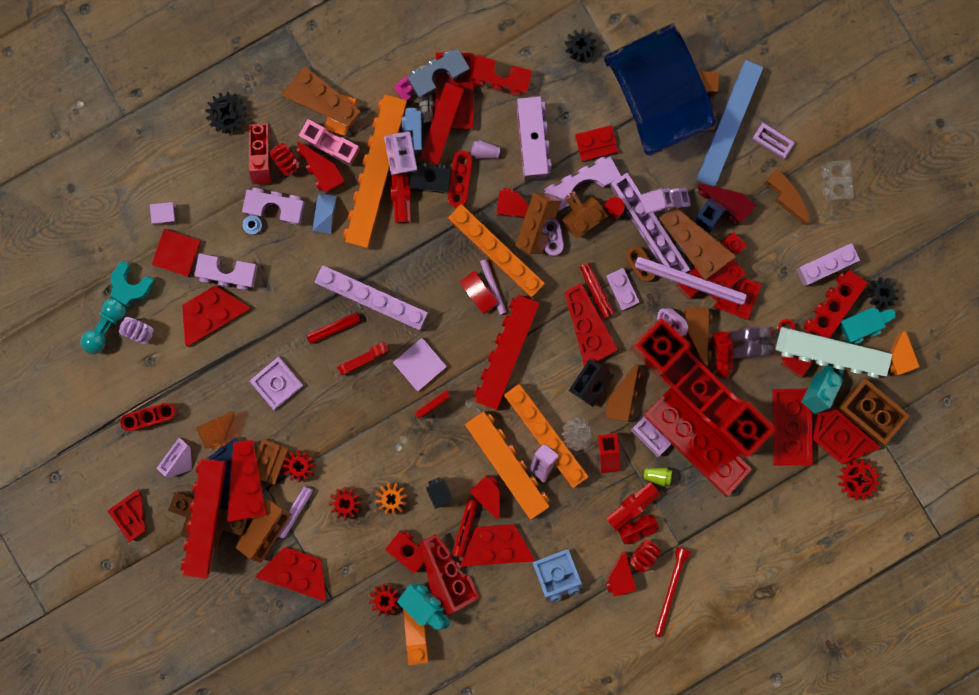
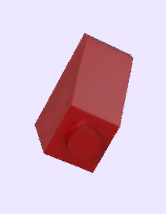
(511, 204)
(488, 494)
(620, 577)

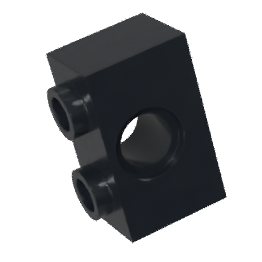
(441, 183)
(591, 383)
(439, 492)

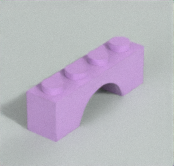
(602, 174)

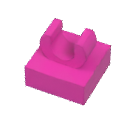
(404, 89)

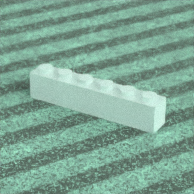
(833, 351)

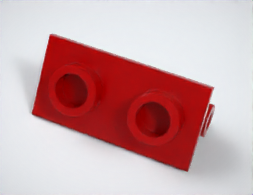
(646, 524)

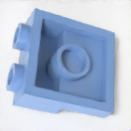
(413, 123)
(558, 576)

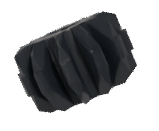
(586, 50)
(875, 290)

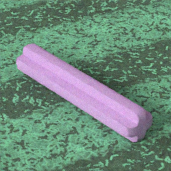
(296, 509)

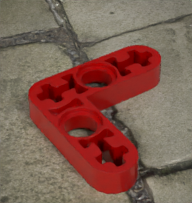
(374, 353)

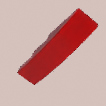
(442, 123)

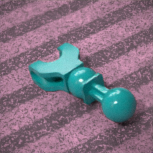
(115, 307)

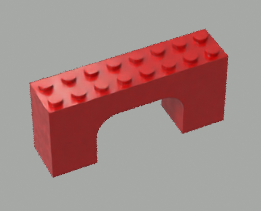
(672, 362)

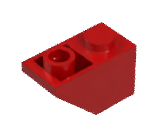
(608, 452)

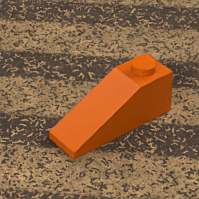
(415, 641)

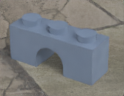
(451, 64)

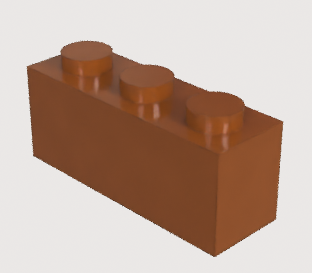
(263, 531)

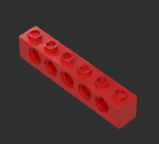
(855, 286)

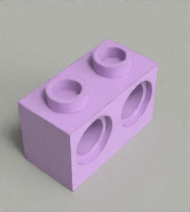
(400, 153)

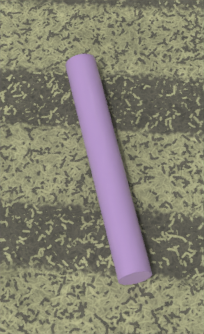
(492, 285)

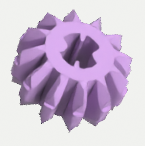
(136, 330)

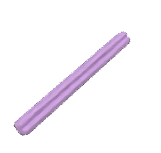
(689, 280)

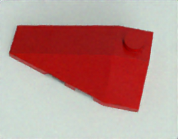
(445, 576)

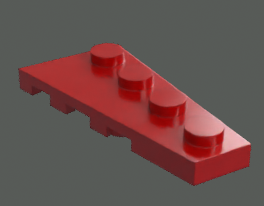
(589, 328)

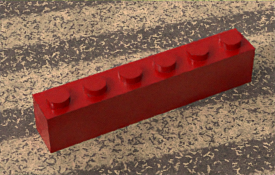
(507, 351)
(204, 518)

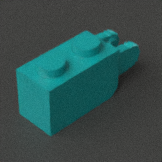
(865, 323)
(823, 389)
(423, 607)

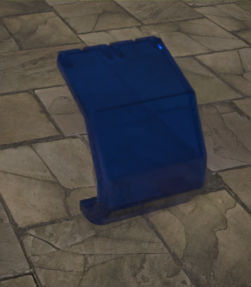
(662, 89)

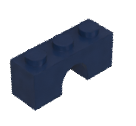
(708, 216)

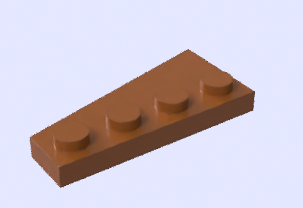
(318, 96)
(699, 246)

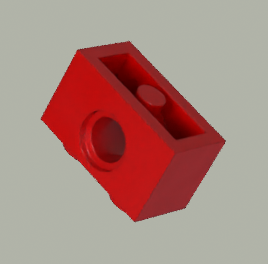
(396, 547)

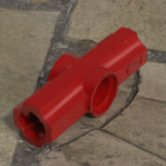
(401, 198)
(633, 506)

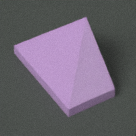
(176, 460)

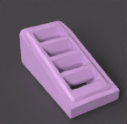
(543, 462)

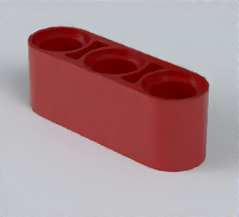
(139, 417)

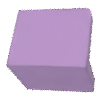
(162, 213)

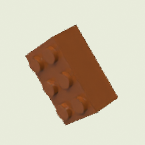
(873, 411)

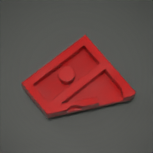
(743, 311)
(130, 515)

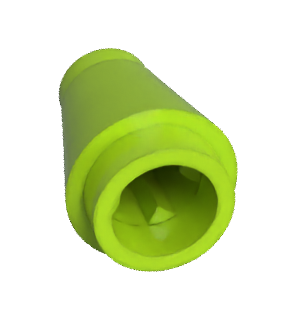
(658, 475)

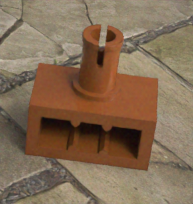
(583, 215)

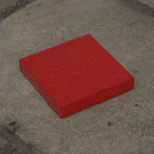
(176, 252)
(432, 404)

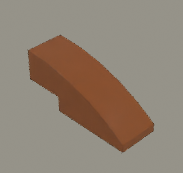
(788, 196)

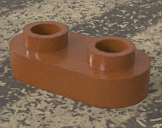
(631, 262)

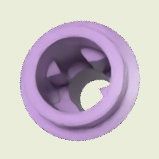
(484, 150)

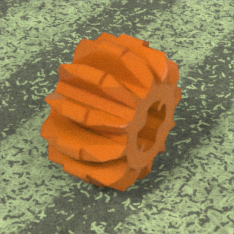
(398, 499)

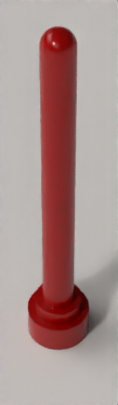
(681, 555)

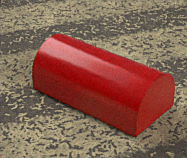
(614, 207)

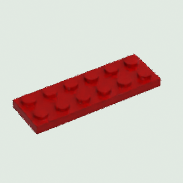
(697, 442)

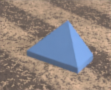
(324, 213)

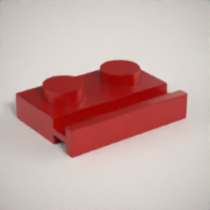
(596, 143)

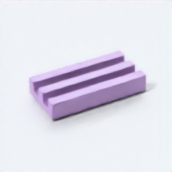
(759, 132)

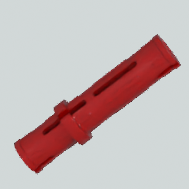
(596, 290)
(465, 527)

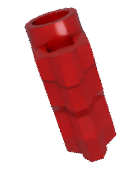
(723, 353)

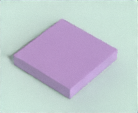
(419, 364)
(276, 383)

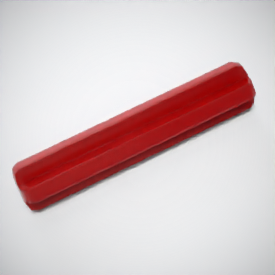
(333, 328)

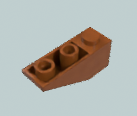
(698, 331)
(620, 400)

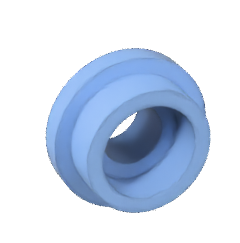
(258, 225)

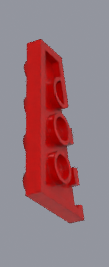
(245, 486)

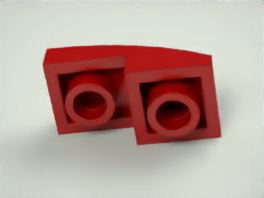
(479, 292)

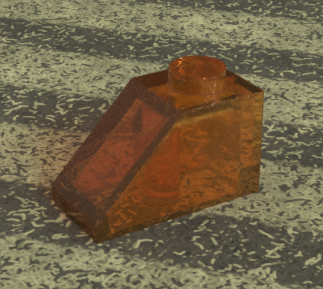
(216, 430)

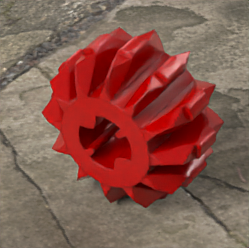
(285, 159)
(303, 460)
(345, 510)
(644, 556)
(383, 607)

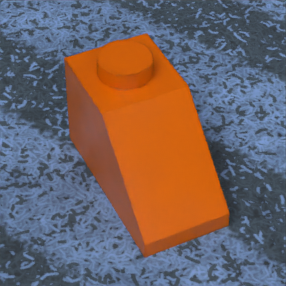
(903, 355)

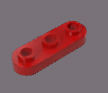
(463, 171)

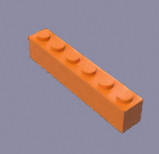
(496, 251)
(545, 435)
(507, 465)

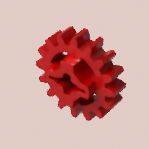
(857, 487)

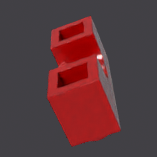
(483, 74)

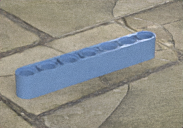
(729, 123)

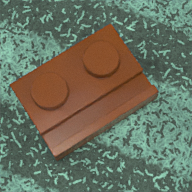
(270, 460)

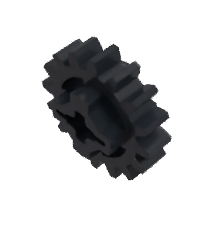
(223, 119)

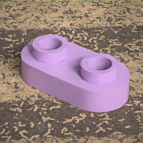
(554, 237)
(674, 320)

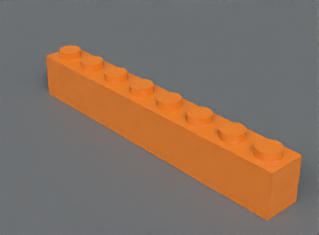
(375, 174)

